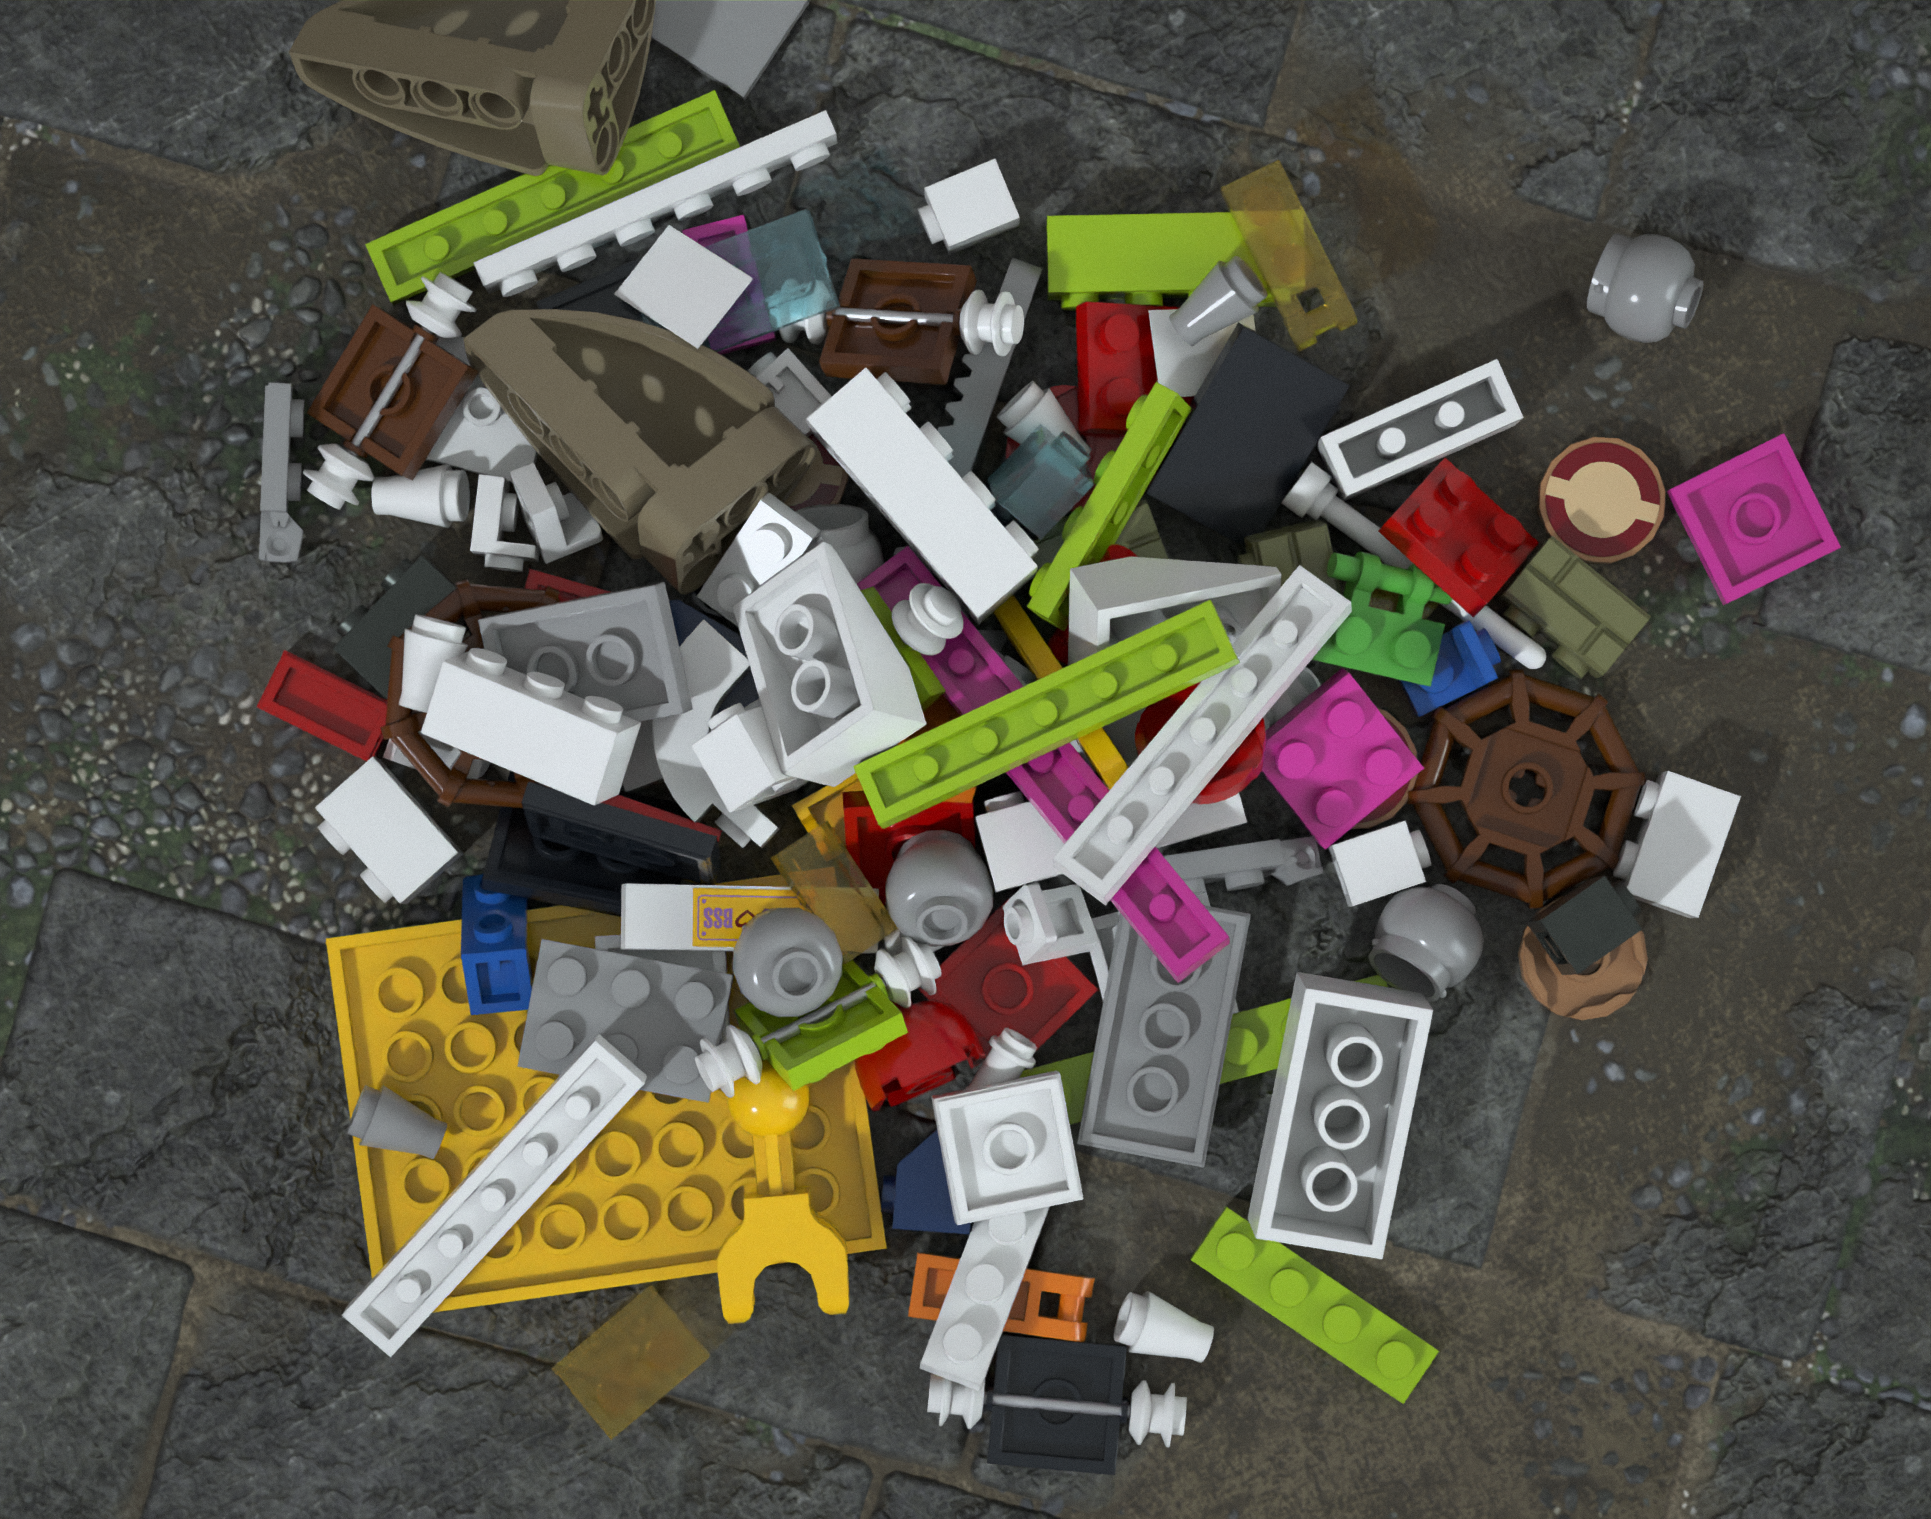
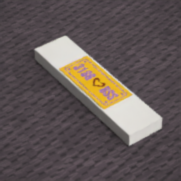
(696, 915)

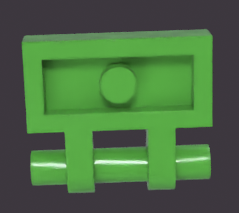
(1381, 640)

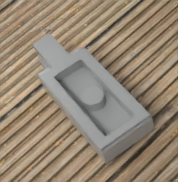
(280, 479)
(1247, 863)

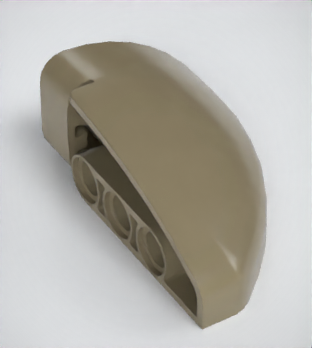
(487, 76)
(643, 430)

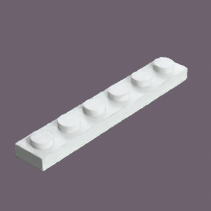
(632, 216)
(1201, 736)
(494, 1195)

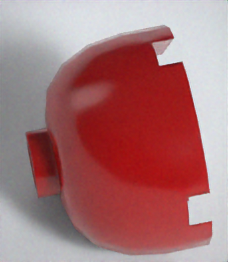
(922, 1057)

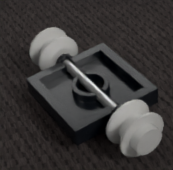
(1059, 1405)

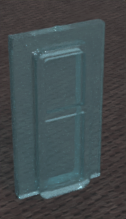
(787, 281)

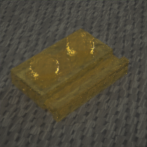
(631, 1362)

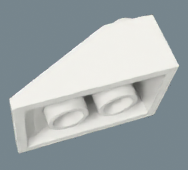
(1135, 593)
(825, 670)

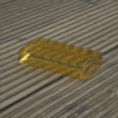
(834, 889)

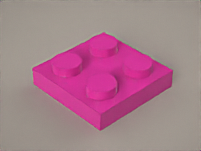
(1753, 519)
(1335, 758)

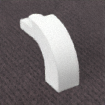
(711, 674)

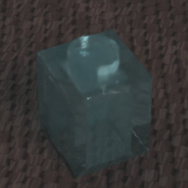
(1042, 479)

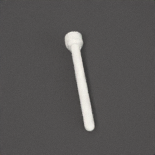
(1318, 497)

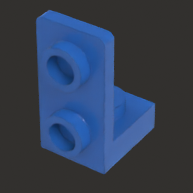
(1461, 666)
(494, 949)

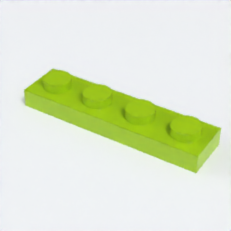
(1119, 487)
(1315, 1305)

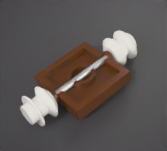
(908, 321)
(391, 392)

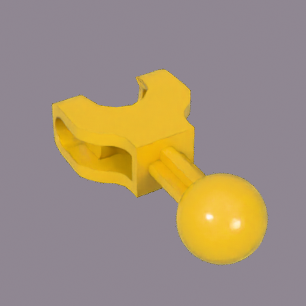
(778, 1217)

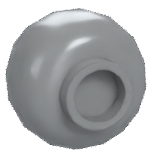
(1644, 287)
(939, 889)
(1427, 940)
(787, 961)

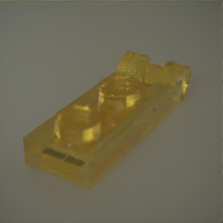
(1287, 253)

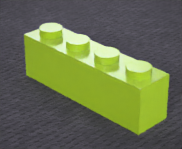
(1138, 256)

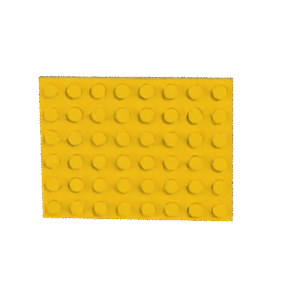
(637, 1201)

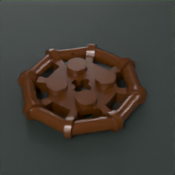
(403, 726)
(1558, 769)

